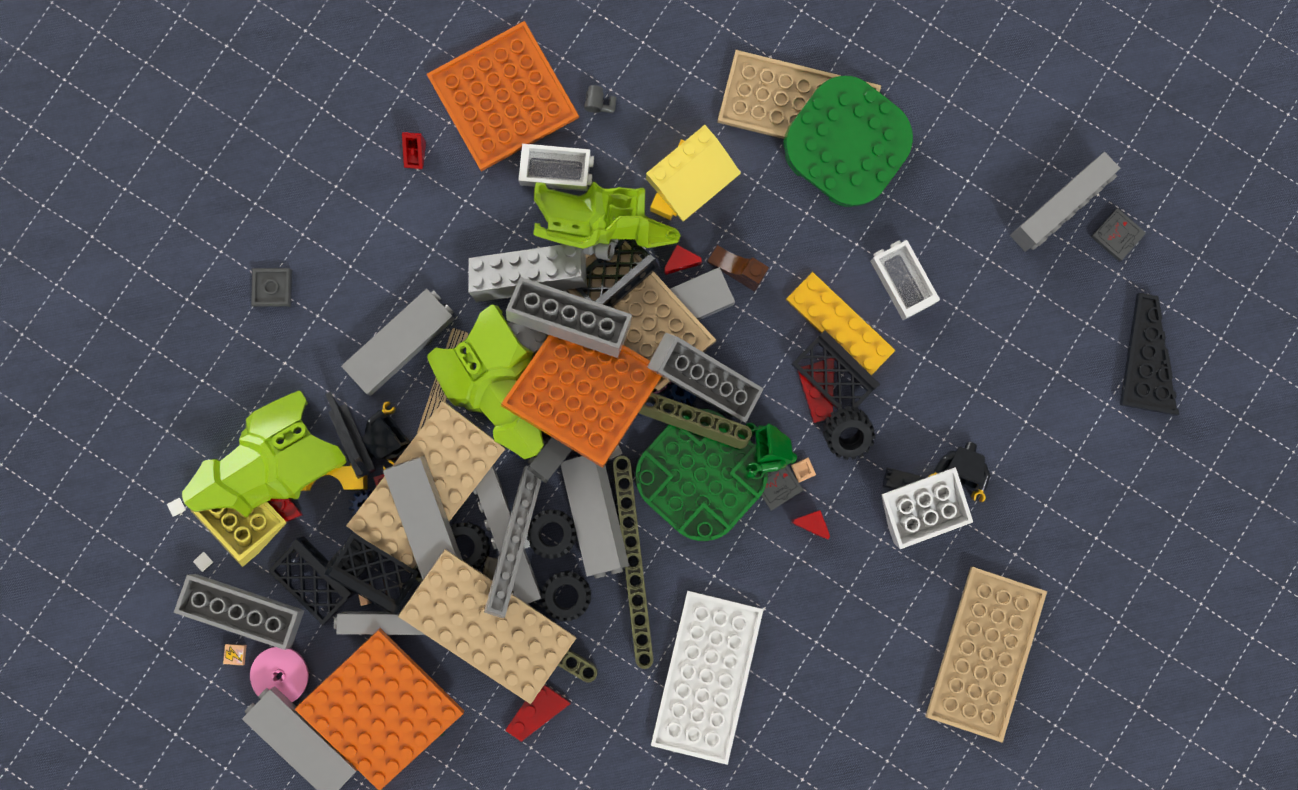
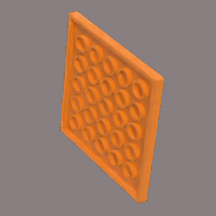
(502, 95)
(582, 395)
(379, 709)

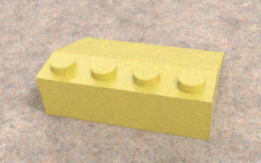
(693, 173)
(242, 535)

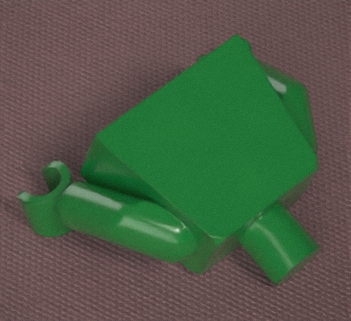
(773, 449)

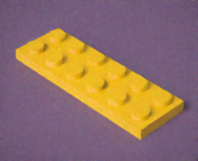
(831, 314)

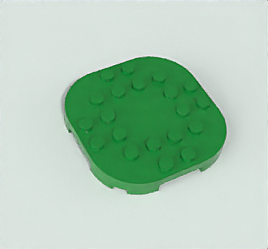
(848, 141)
(698, 481)

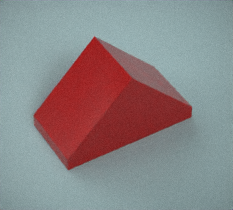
(413, 150)
(681, 260)
(813, 523)

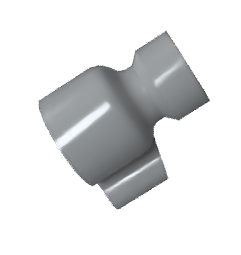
(601, 250)

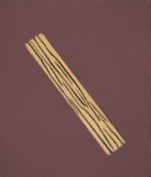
(437, 394)

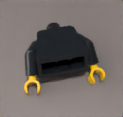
(384, 436)
(970, 467)

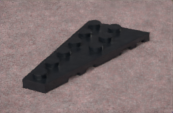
(1148, 366)

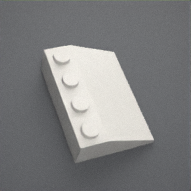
(926, 508)

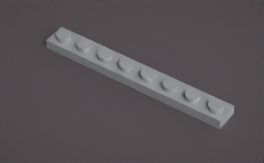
(513, 545)

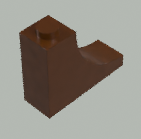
(746, 271)

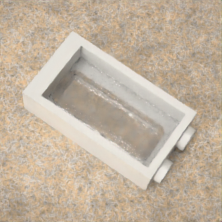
(556, 167)
(904, 279)

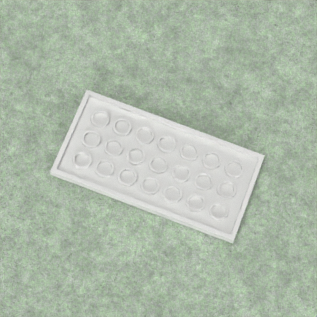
(707, 677)

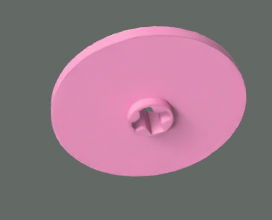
(277, 660)

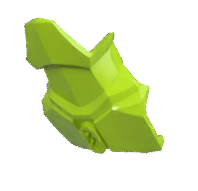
(599, 217)
(499, 365)
(261, 466)

